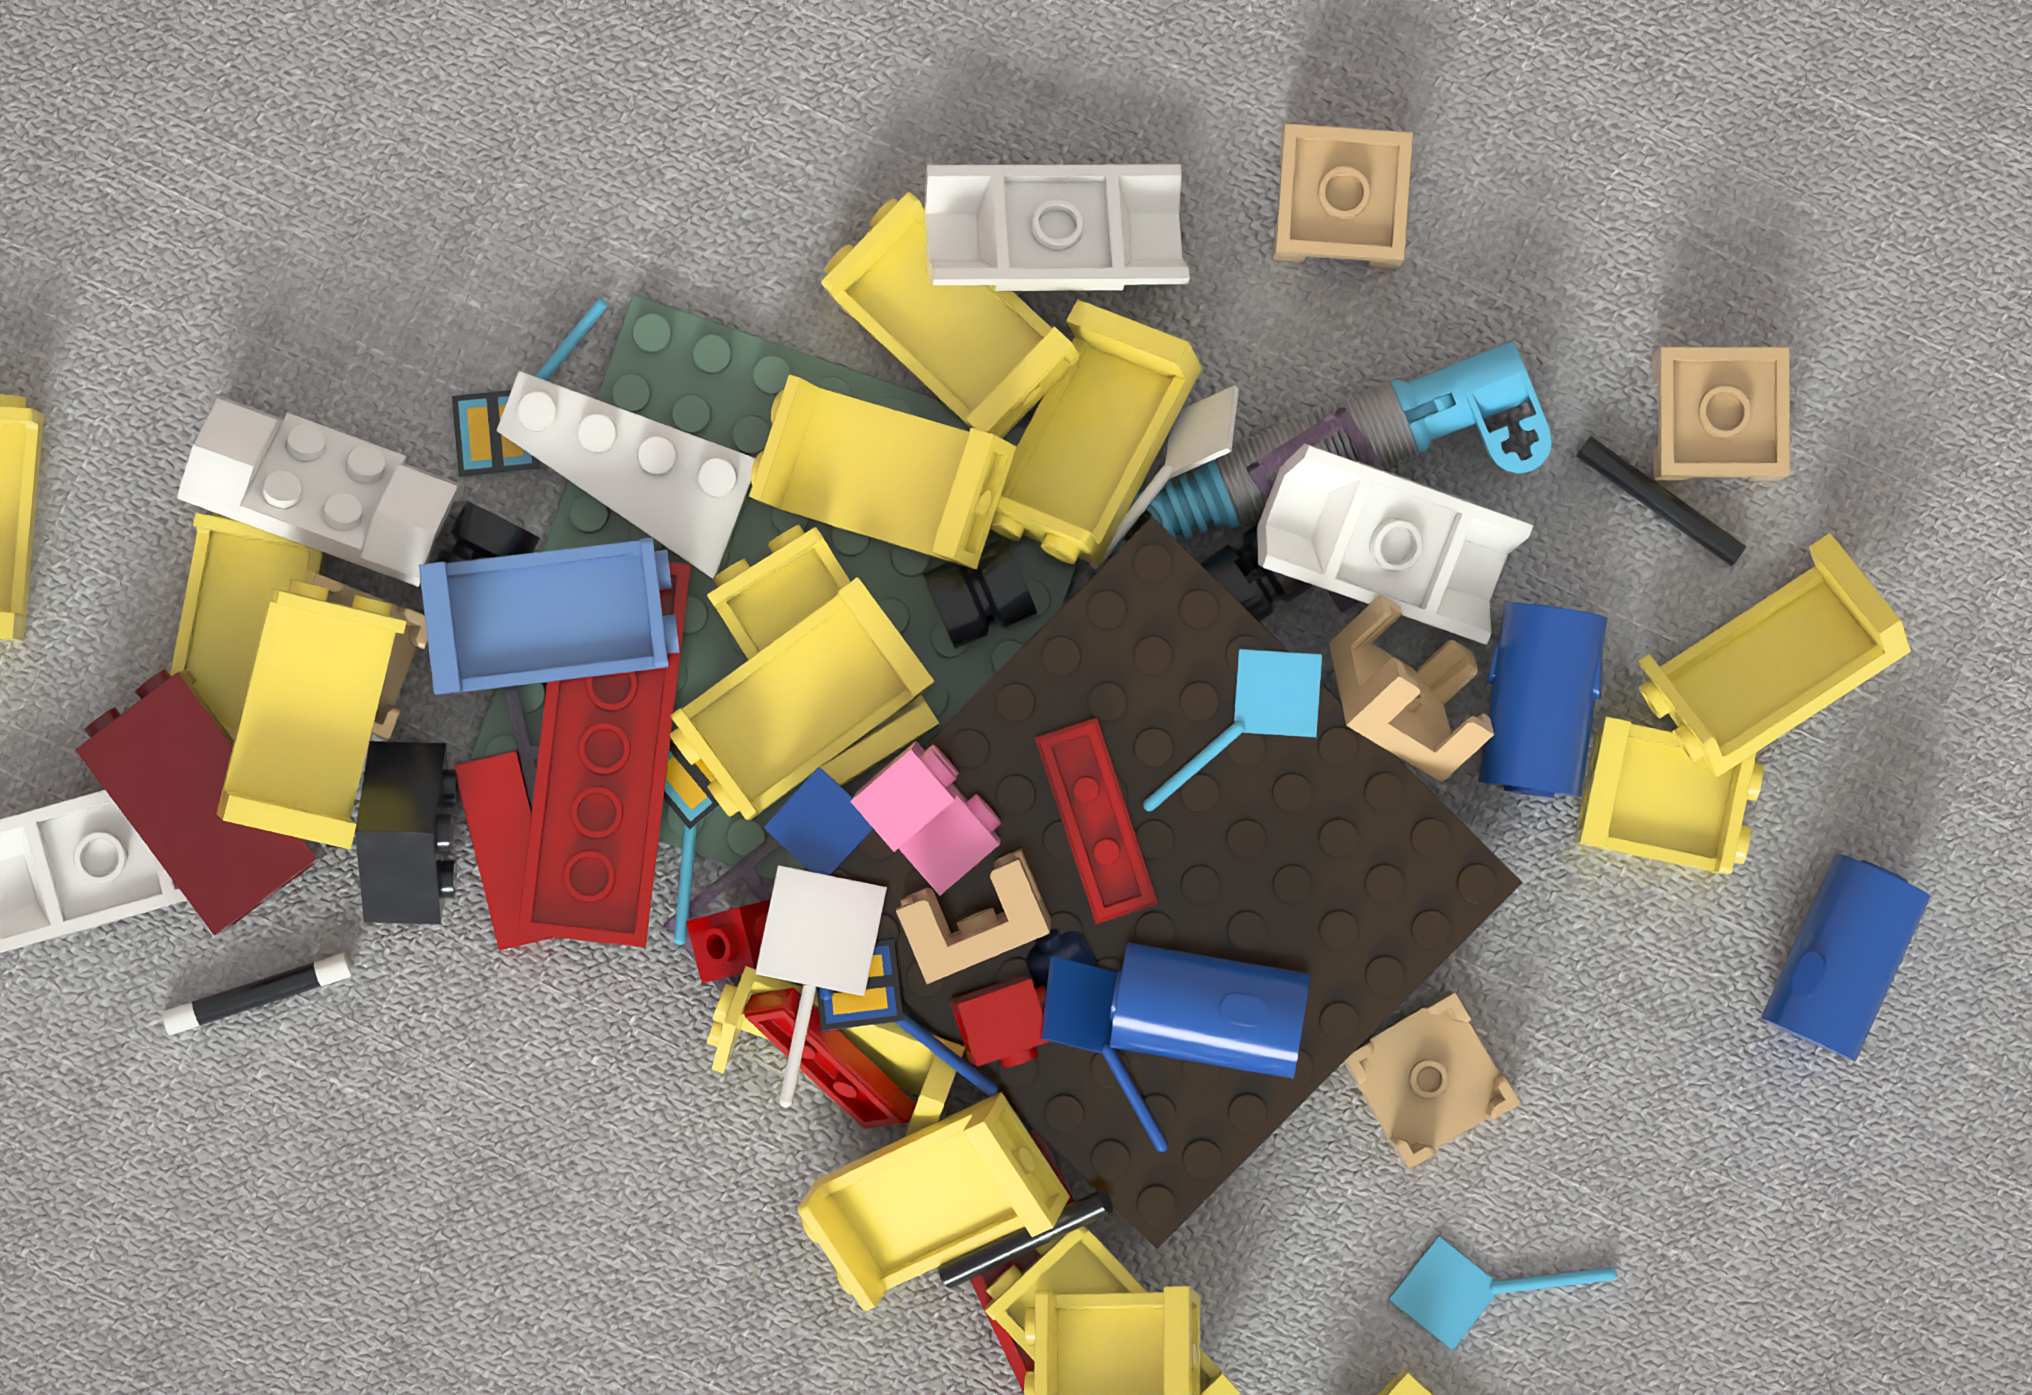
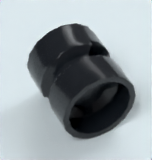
(487, 535)
(1233, 564)
(975, 597)

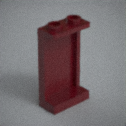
(166, 775)

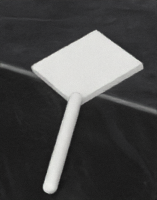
(1196, 437)

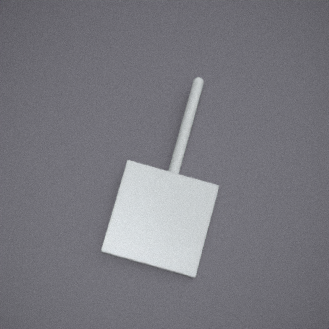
(819, 936)

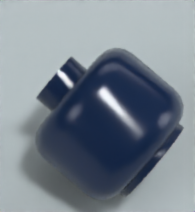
(1068, 946)

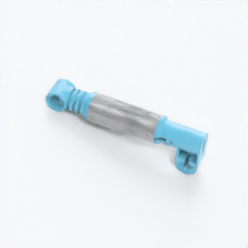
(1395, 420)

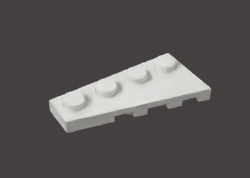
(647, 472)

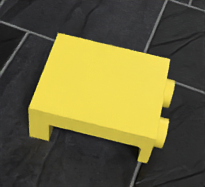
(1661, 806)
(1115, 1343)

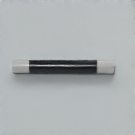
(256, 993)

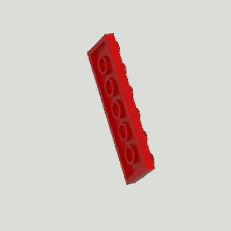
(601, 798)

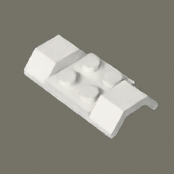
(1054, 226)
(318, 488)
(1386, 536)
(75, 871)

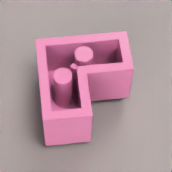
(928, 817)

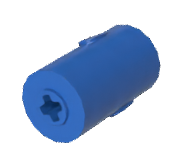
(1543, 699)
(1845, 956)
(1209, 1010)

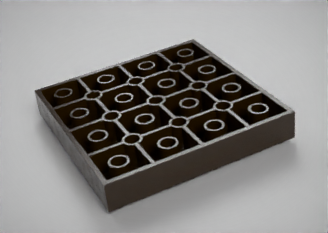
(1265, 857)

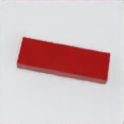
(1096, 820)
(499, 828)
(831, 1061)

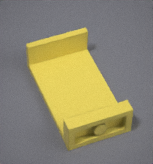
(881, 472)
(309, 714)
(886, 1045)

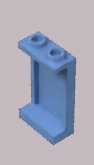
(547, 616)

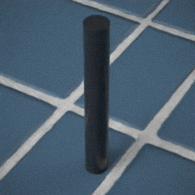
(1661, 501)
(1020, 1241)

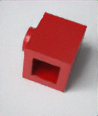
(728, 940)
(1001, 1022)

